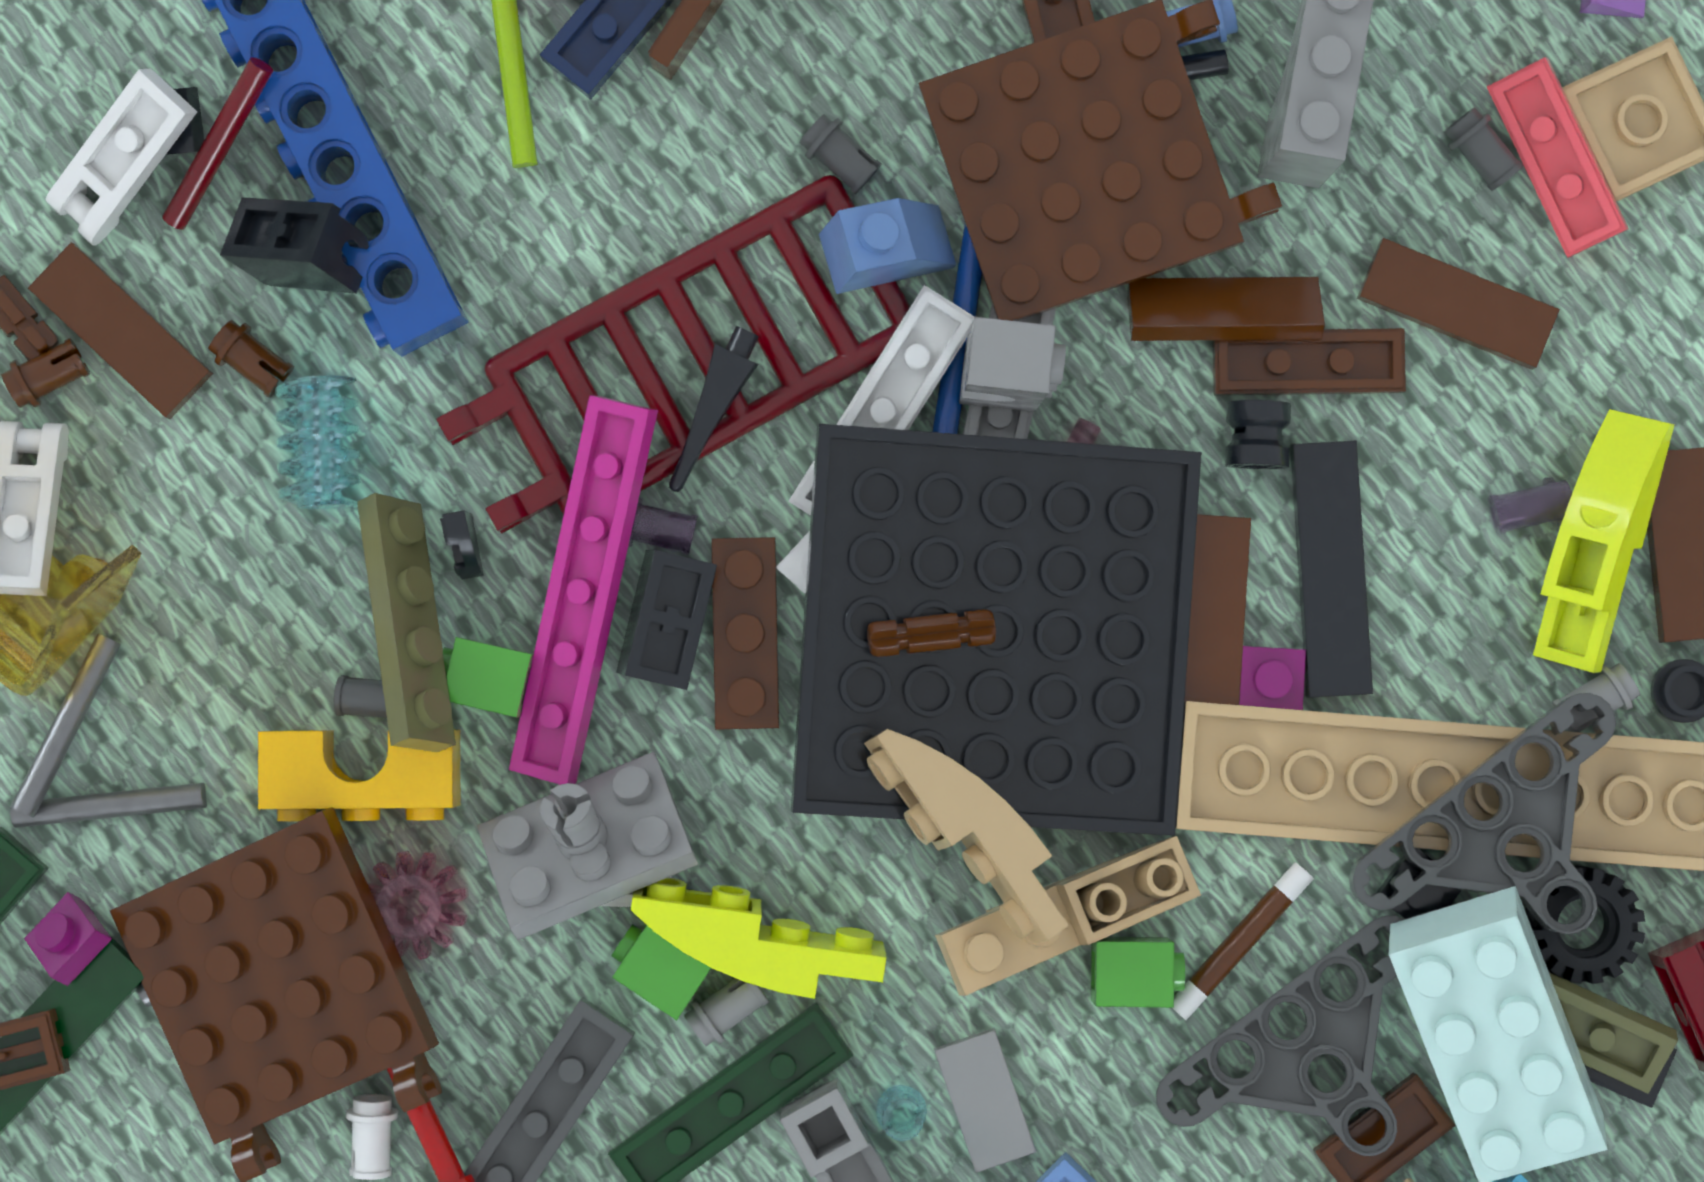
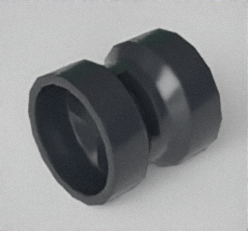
(1258, 434)

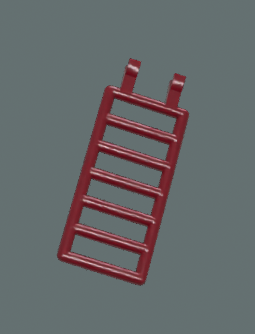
(666, 281)

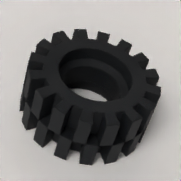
(1615, 942)

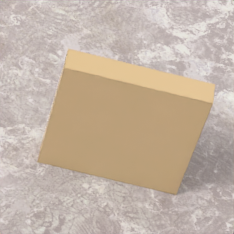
(1641, 118)

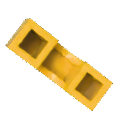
(302, 775)

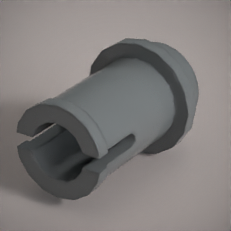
(1483, 148)
(839, 153)
(359, 697)

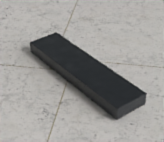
(1331, 569)

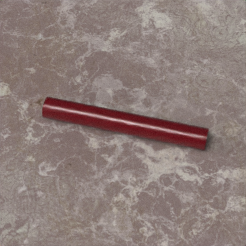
(217, 143)

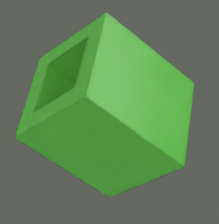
(487, 676)
(657, 970)
(1136, 972)

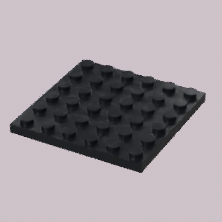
(1090, 605)

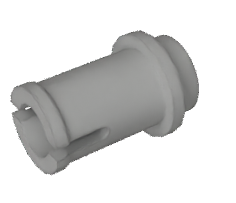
(1612, 685)
(724, 1010)

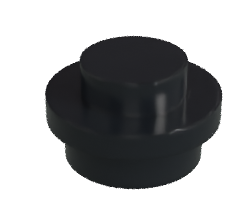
(1679, 690)

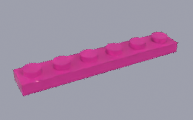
(583, 589)

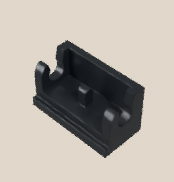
(294, 244)
(666, 618)

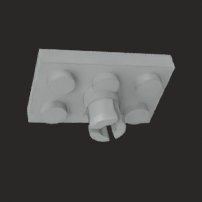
(586, 845)

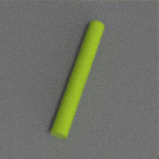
(514, 83)

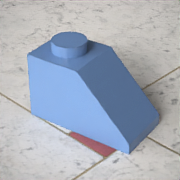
(885, 243)

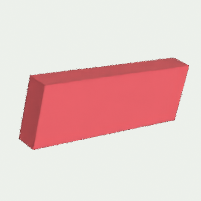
(1557, 157)

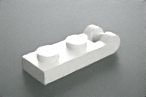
(121, 154)
(29, 504)

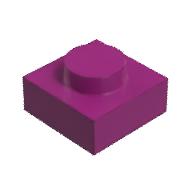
(1272, 677)
(67, 939)

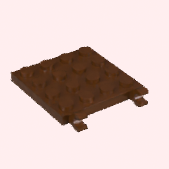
(1087, 160)
(278, 984)

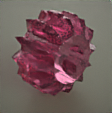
(432, 894)

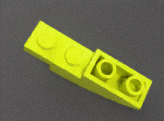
(1597, 539)
(727, 936)

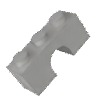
(1010, 364)
(832, 1137)

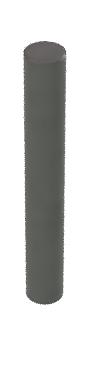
(65, 726)
(114, 805)

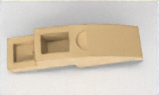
(956, 805)
(1092, 903)

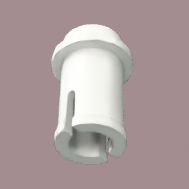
(371, 1136)

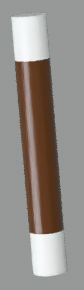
(1241, 940)

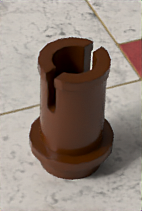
(249, 357)
(44, 373)

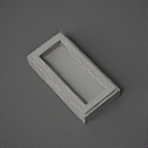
(984, 1100)

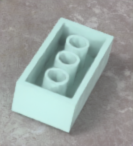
(1497, 1036)

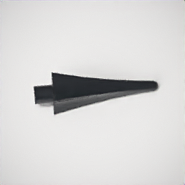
(725, 378)

